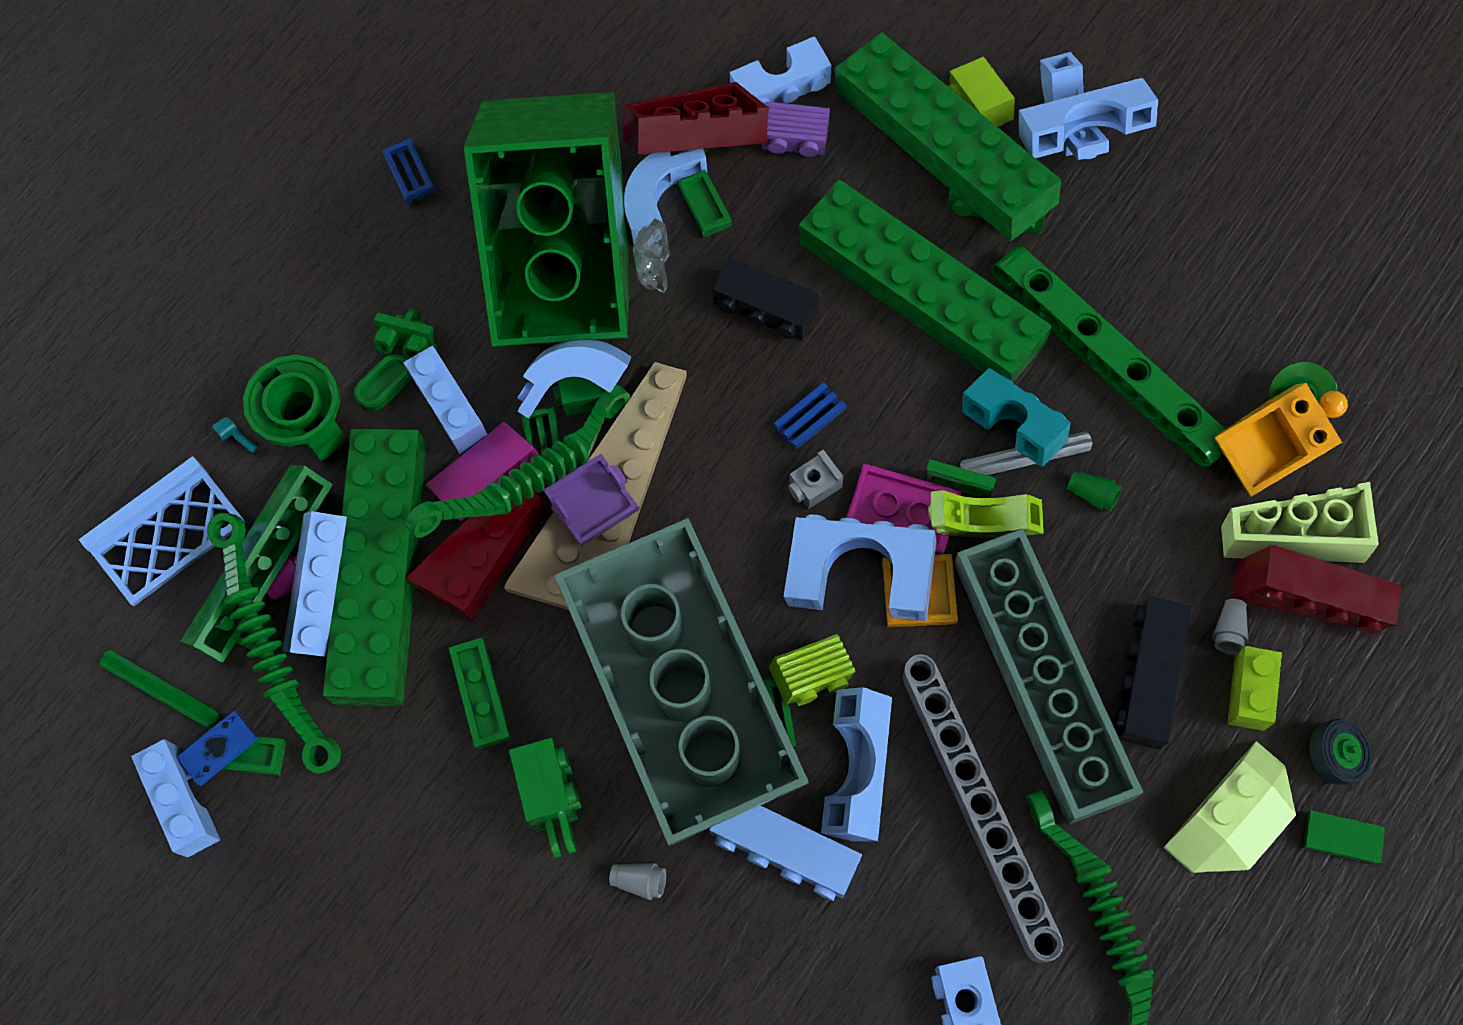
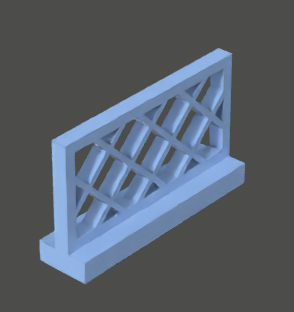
(140, 512)

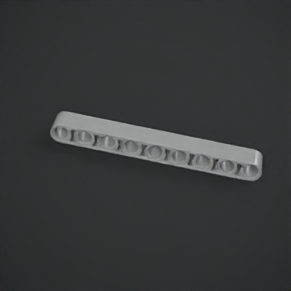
(979, 824)

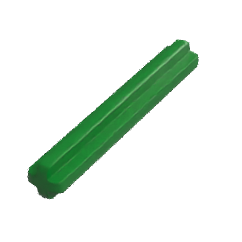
(160, 689)

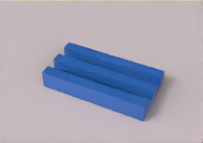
(418, 191)
(830, 398)

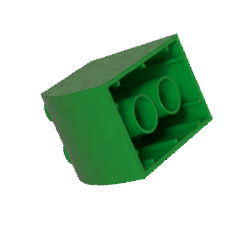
(550, 218)

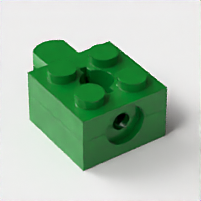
(546, 791)

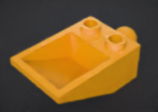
(1278, 438)

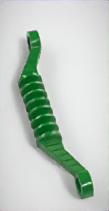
(531, 477)
(282, 692)
(1092, 870)

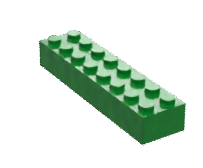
(948, 136)
(922, 283)
(378, 553)

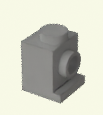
(814, 492)

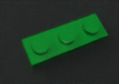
(479, 693)

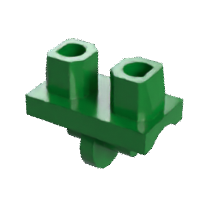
(403, 331)

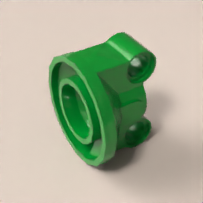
(282, 388)

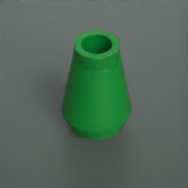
(1096, 490)

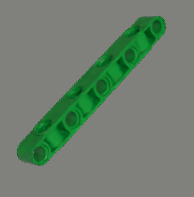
(1110, 355)

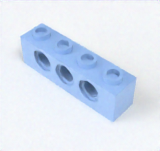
(971, 977)

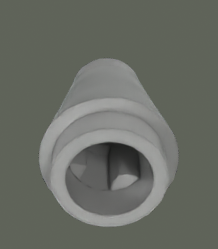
(1231, 629)
(639, 879)

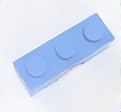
(806, 72)
(446, 399)
(179, 813)

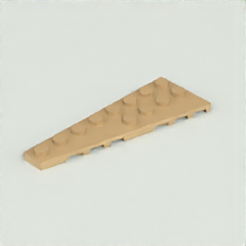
(634, 447)

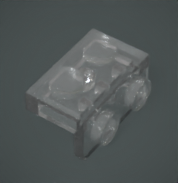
(650, 255)

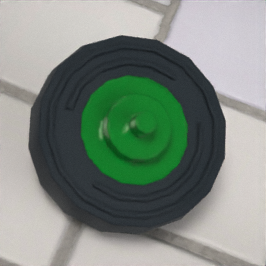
(1340, 752)

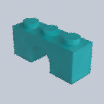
(997, 398)

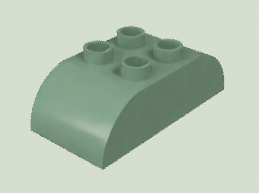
(680, 681)

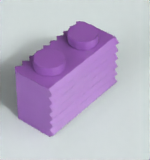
(797, 129)

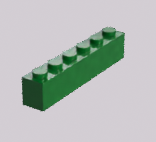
(265, 553)

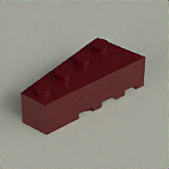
(474, 558)

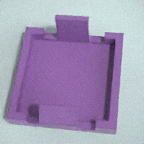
(591, 499)

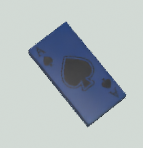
(217, 748)

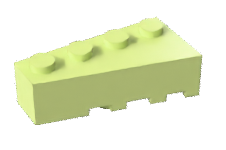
(1322, 526)

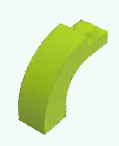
(984, 516)

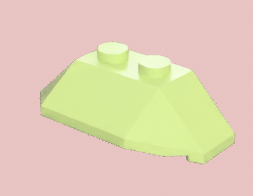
(1237, 817)

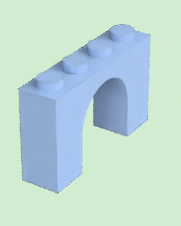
(821, 541)

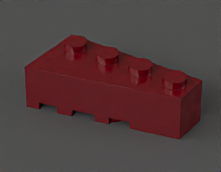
(696, 120)
(1316, 589)

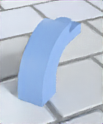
(1062, 79)
(651, 179)
(580, 358)

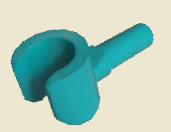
(226, 429)

